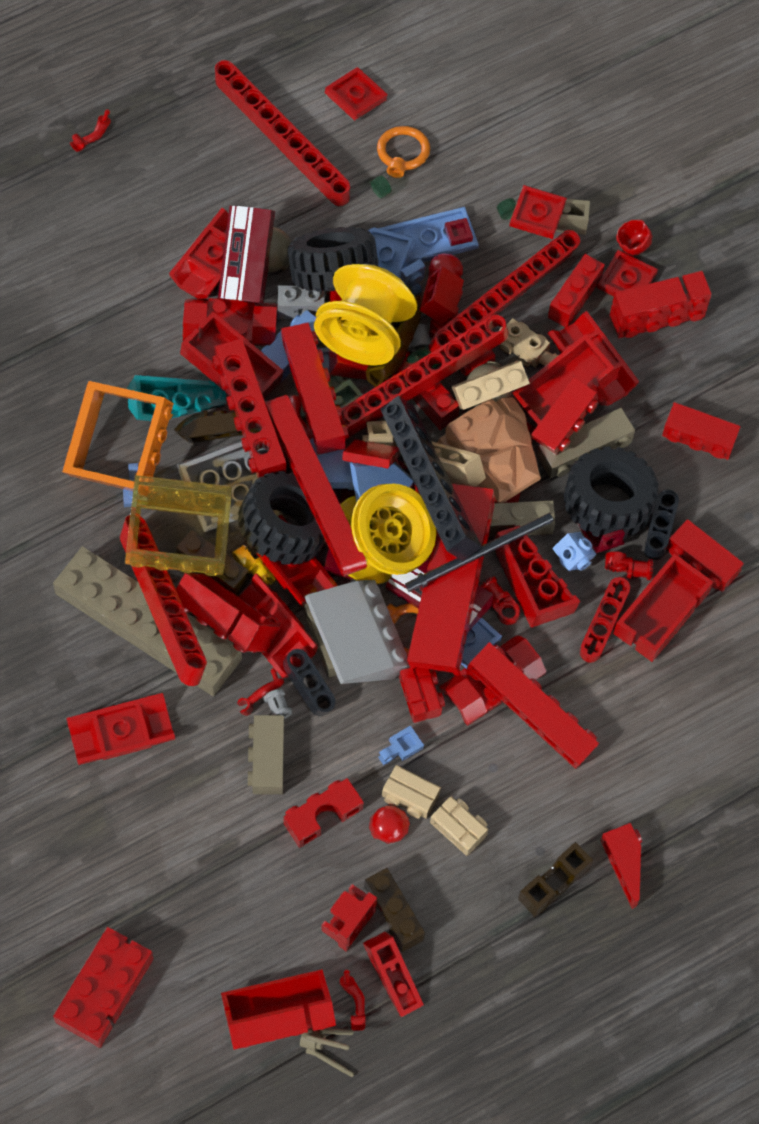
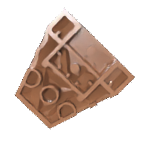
(504, 444)

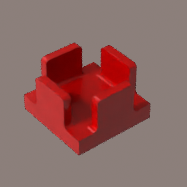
(351, 915)

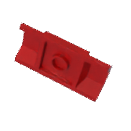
(201, 265)
(250, 319)
(586, 325)
(300, 578)
(292, 632)
(474, 697)
(120, 729)

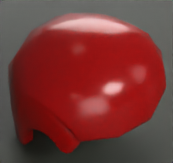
(634, 237)
(448, 261)
(389, 824)

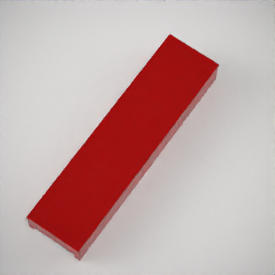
(449, 600)

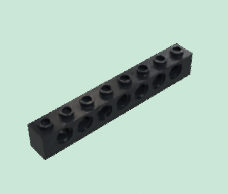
(431, 478)

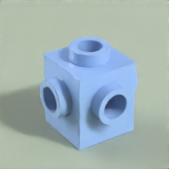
(574, 551)

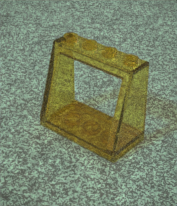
(180, 498)

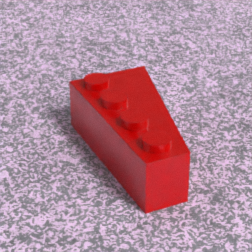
(534, 582)

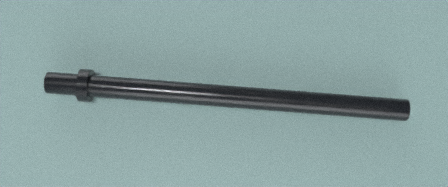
(423, 579)

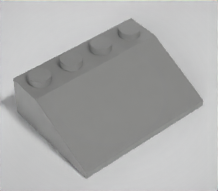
(221, 467)
(358, 632)

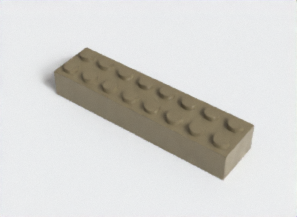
(120, 606)

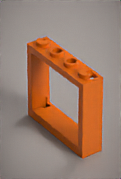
(85, 428)

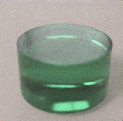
(381, 186)
(506, 208)

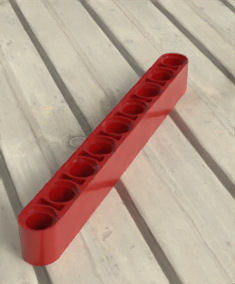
(283, 141)
(511, 285)
(423, 368)
(315, 486)
(167, 611)

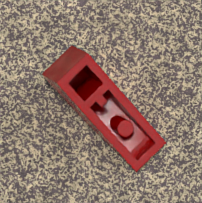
(624, 854)
(393, 973)

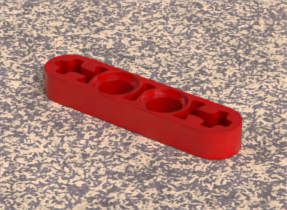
(604, 619)

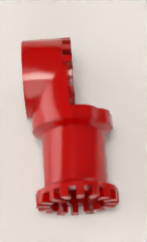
(634, 568)
(501, 601)

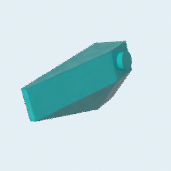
(186, 394)

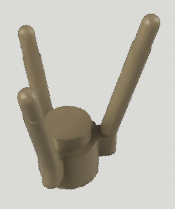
(316, 1039)

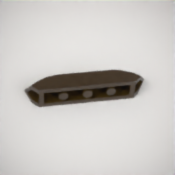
(406, 329)
(203, 427)

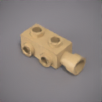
(520, 345)

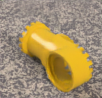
(254, 566)

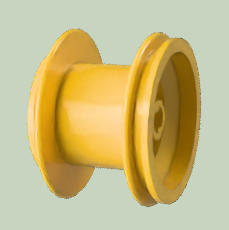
(361, 322)
(399, 528)

